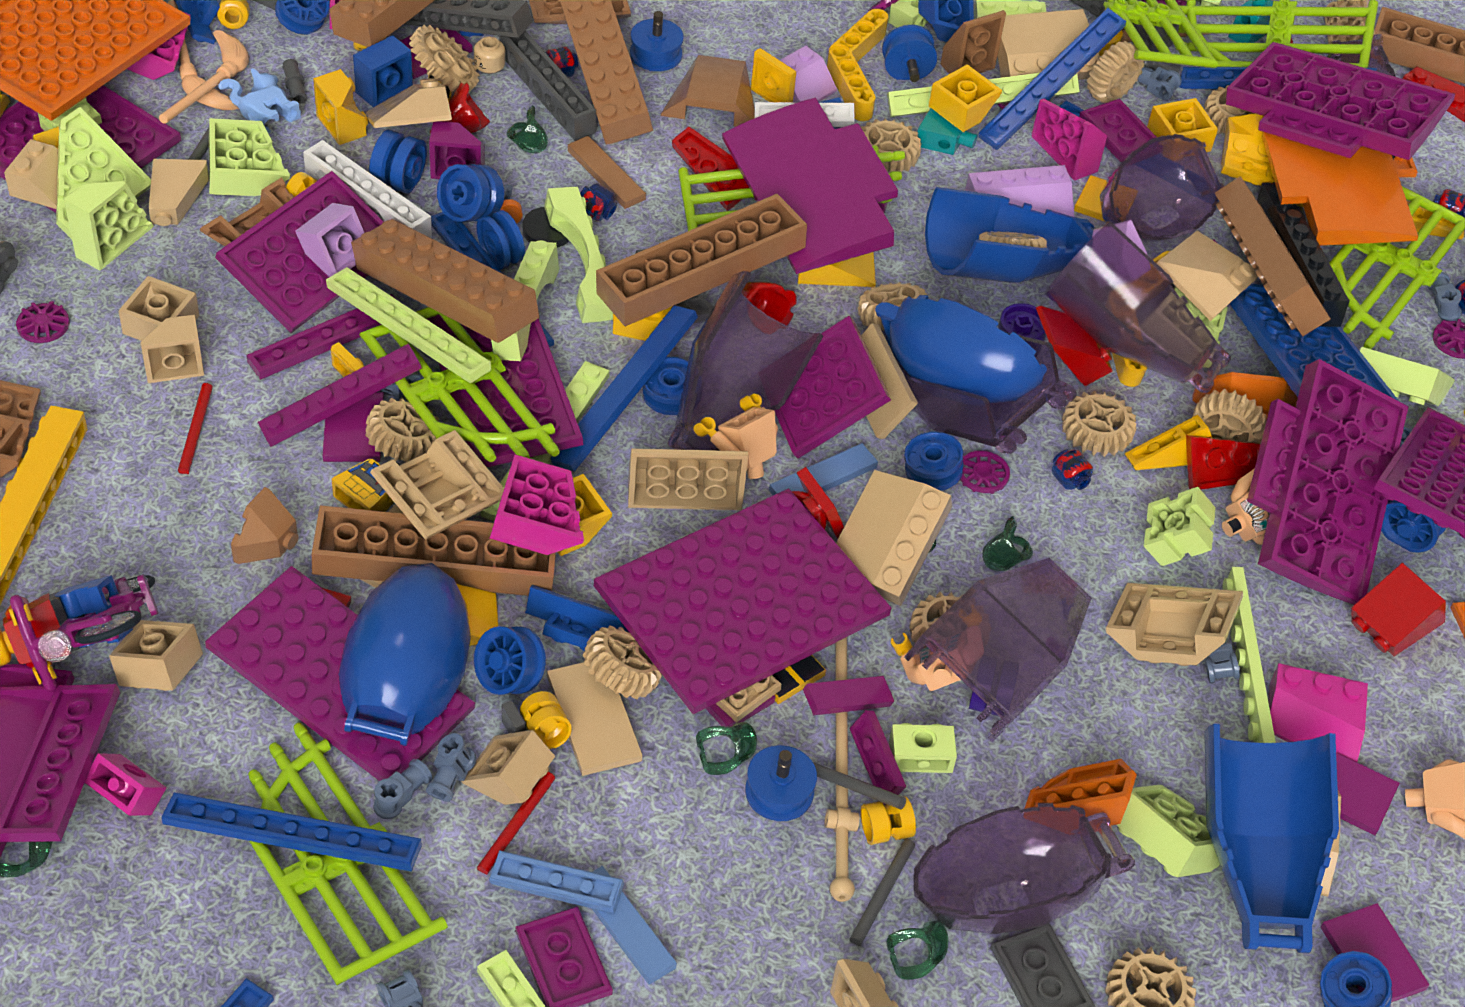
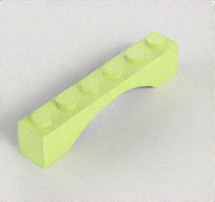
(568, 215)
(535, 271)

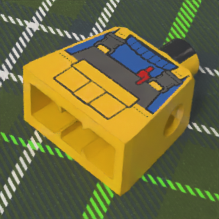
(359, 489)

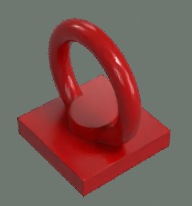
(818, 503)

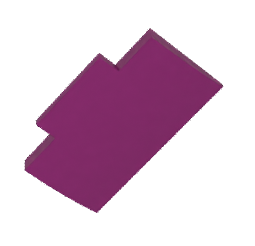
(1336, 103)
(823, 175)
(1320, 481)

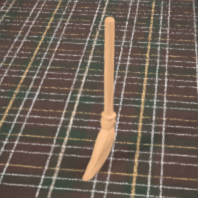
(234, 59)
(191, 81)

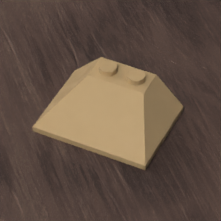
(414, 105)
(1207, 273)
(440, 485)
(1172, 622)

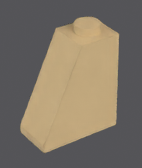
(175, 188)

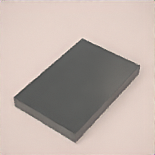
(1040, 970)

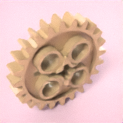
(443, 58)

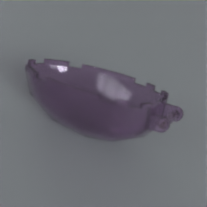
(1162, 188)
(1017, 868)

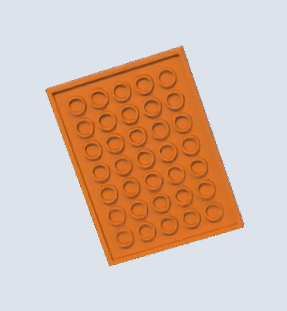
(69, 48)

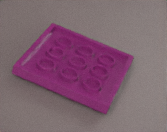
(833, 390)

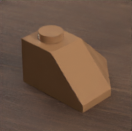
(266, 532)

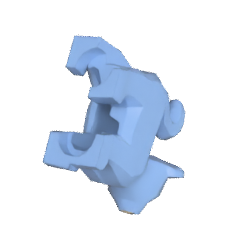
(264, 101)

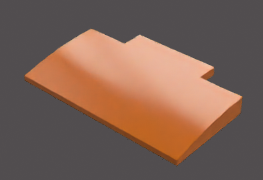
(1342, 196)

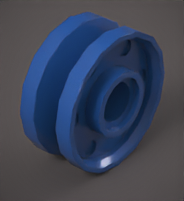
(302, 15)
(501, 239)
(665, 386)
(934, 460)
(1355, 969)

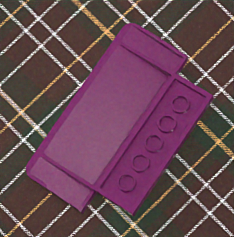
(46, 750)

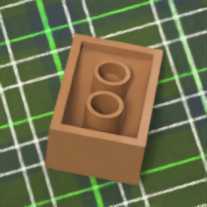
(975, 44)

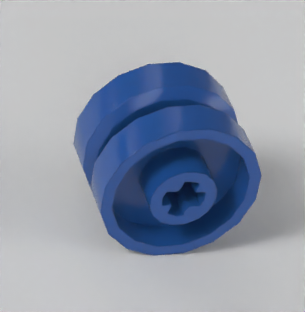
(398, 160)
(470, 192)

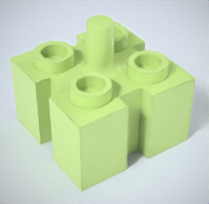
(1179, 526)

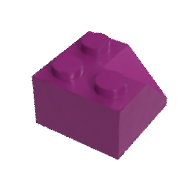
(453, 145)

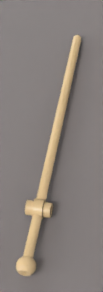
(842, 818)

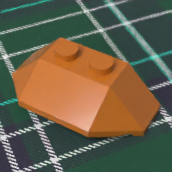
(1258, 387)
(1093, 787)

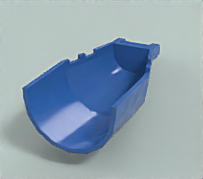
(960, 216)
(1272, 830)

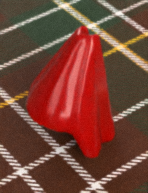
(466, 111)
(771, 300)

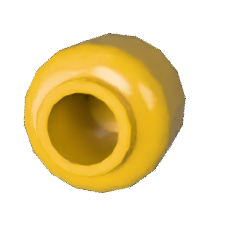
(233, 13)

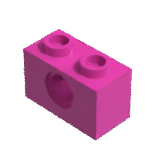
(124, 784)

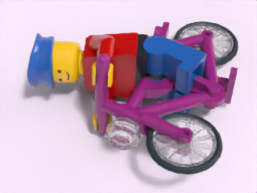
(72, 620)

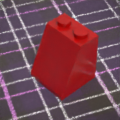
(1399, 611)

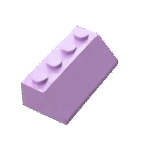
(1038, 186)

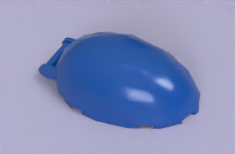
(959, 348)
(405, 653)

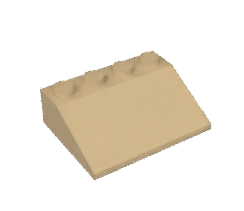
(1036, 39)
(687, 479)
(893, 531)

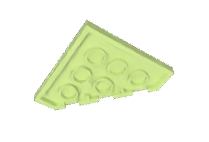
(91, 157)

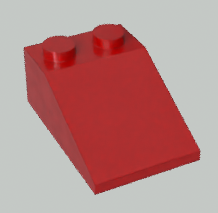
(1075, 346)

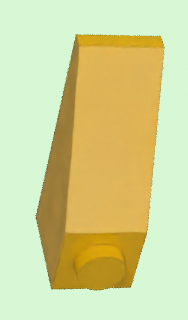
(1169, 447)

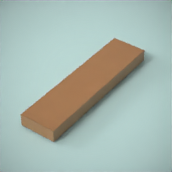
(606, 172)

